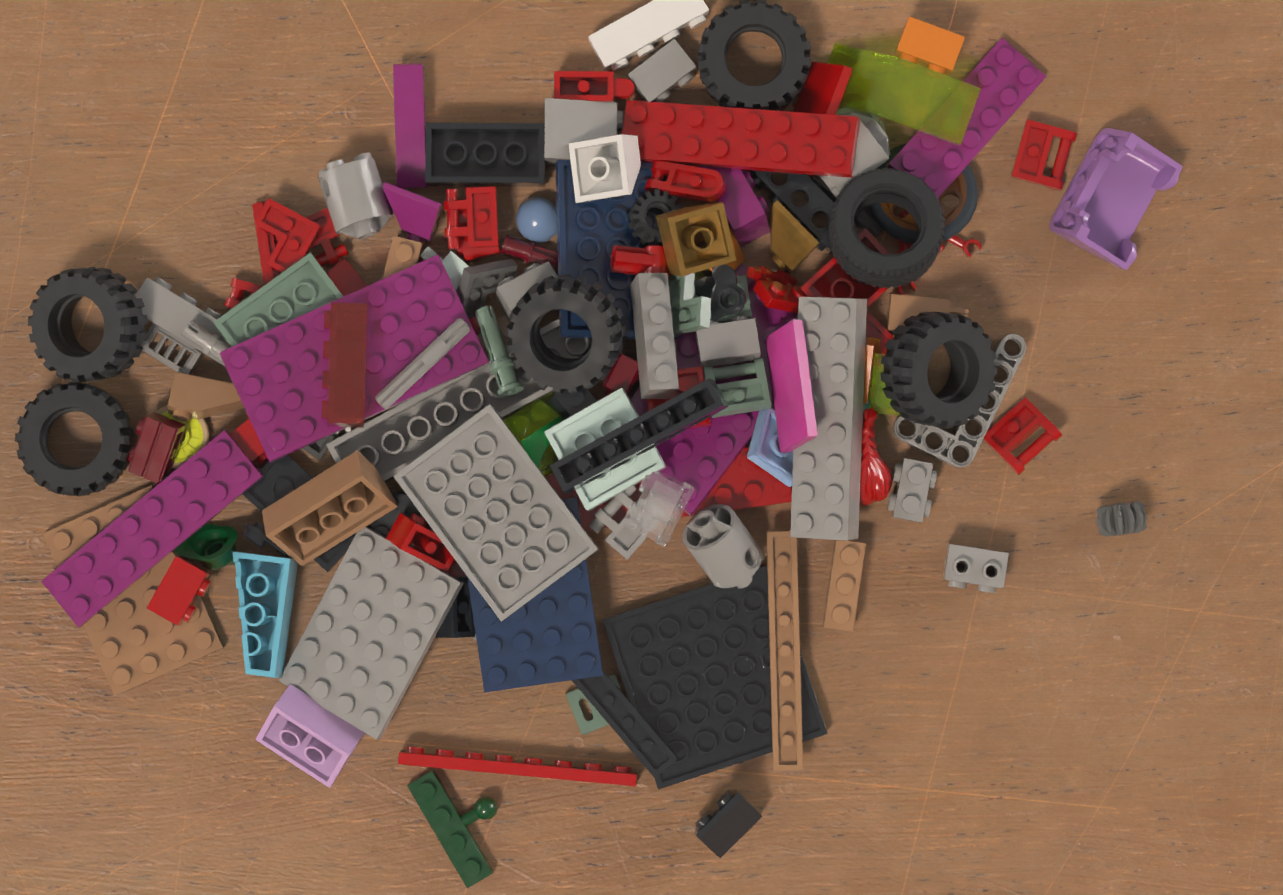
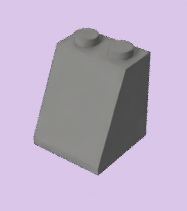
(575, 122)

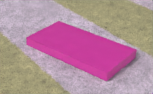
(791, 386)

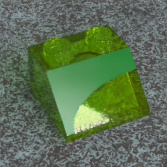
(529, 428)

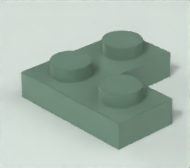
(687, 312)

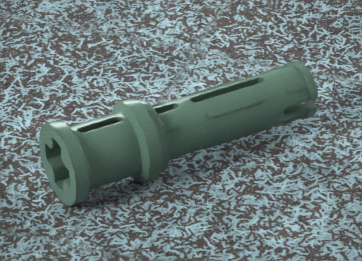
(501, 362)

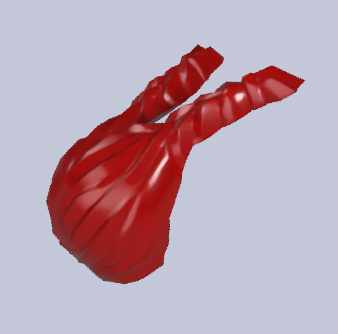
(875, 475)

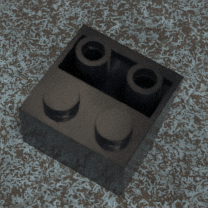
(727, 823)

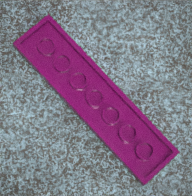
(152, 528)

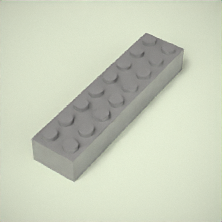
(830, 465)

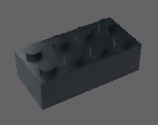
(485, 154)

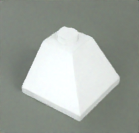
(604, 167)

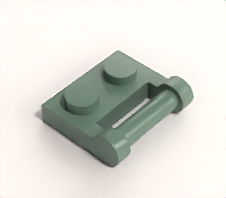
(742, 395)

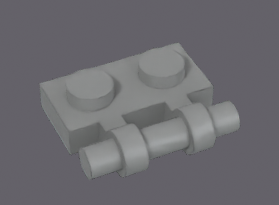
(621, 537)

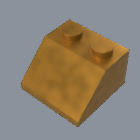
(696, 238)

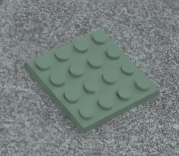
(284, 298)

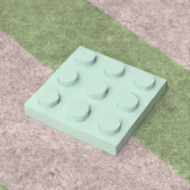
(591, 425)

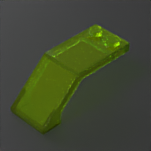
(906, 93)

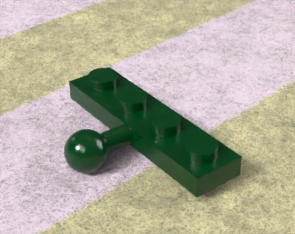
(452, 827)

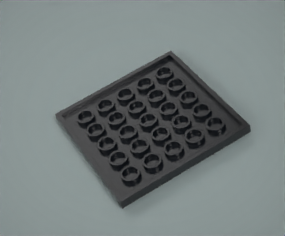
(703, 676)

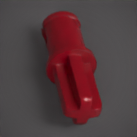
(529, 251)

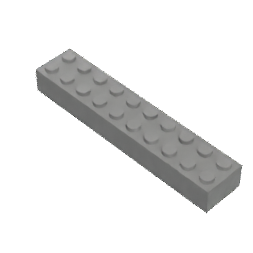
(423, 421)

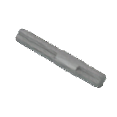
(422, 363)

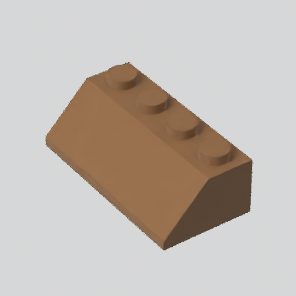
(328, 509)

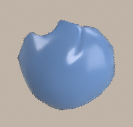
(537, 219)

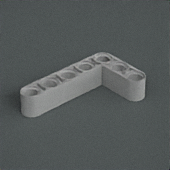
(984, 418)

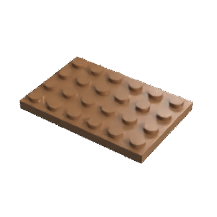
(125, 635)

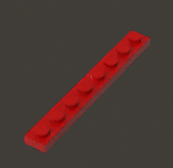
(505, 765)

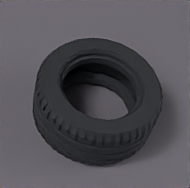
(900, 190)

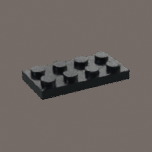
(279, 480)

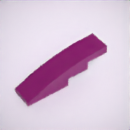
(409, 124)

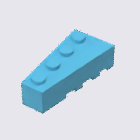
(265, 610)

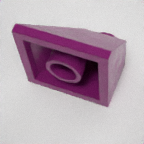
(414, 213)

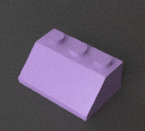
(309, 736)

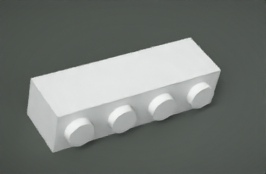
(644, 28)

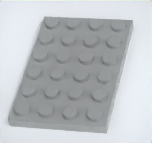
(495, 512)
(371, 632)

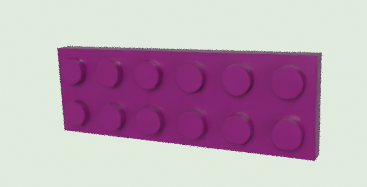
(1005, 84)

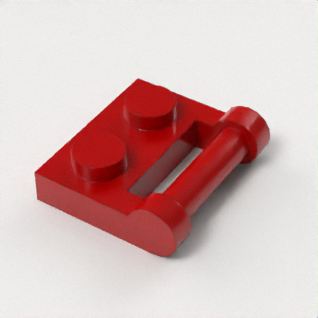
(1034, 152)
(1015, 429)

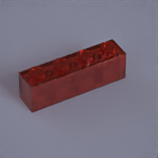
(346, 365)

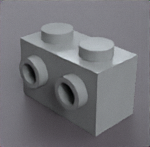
(912, 489)
(975, 565)

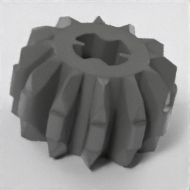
(1121, 518)

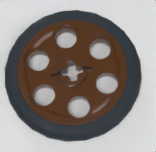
(956, 217)

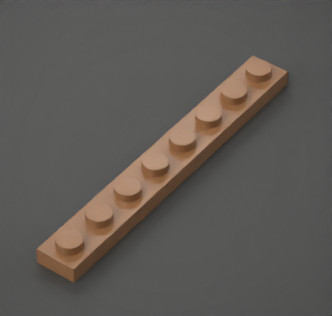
(784, 651)

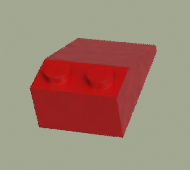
(836, 283)

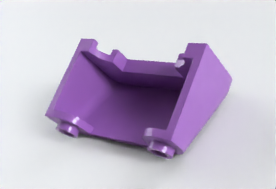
(1112, 195)

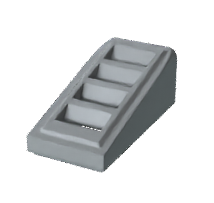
(190, 364)

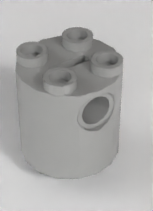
(870, 152)
(355, 196)
(723, 546)

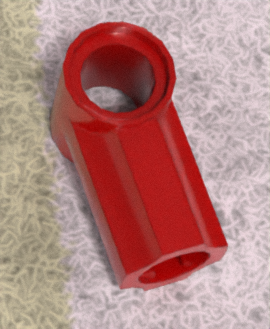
(638, 260)

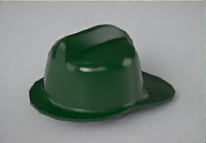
(210, 546)

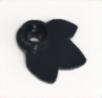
(719, 288)
(257, 535)

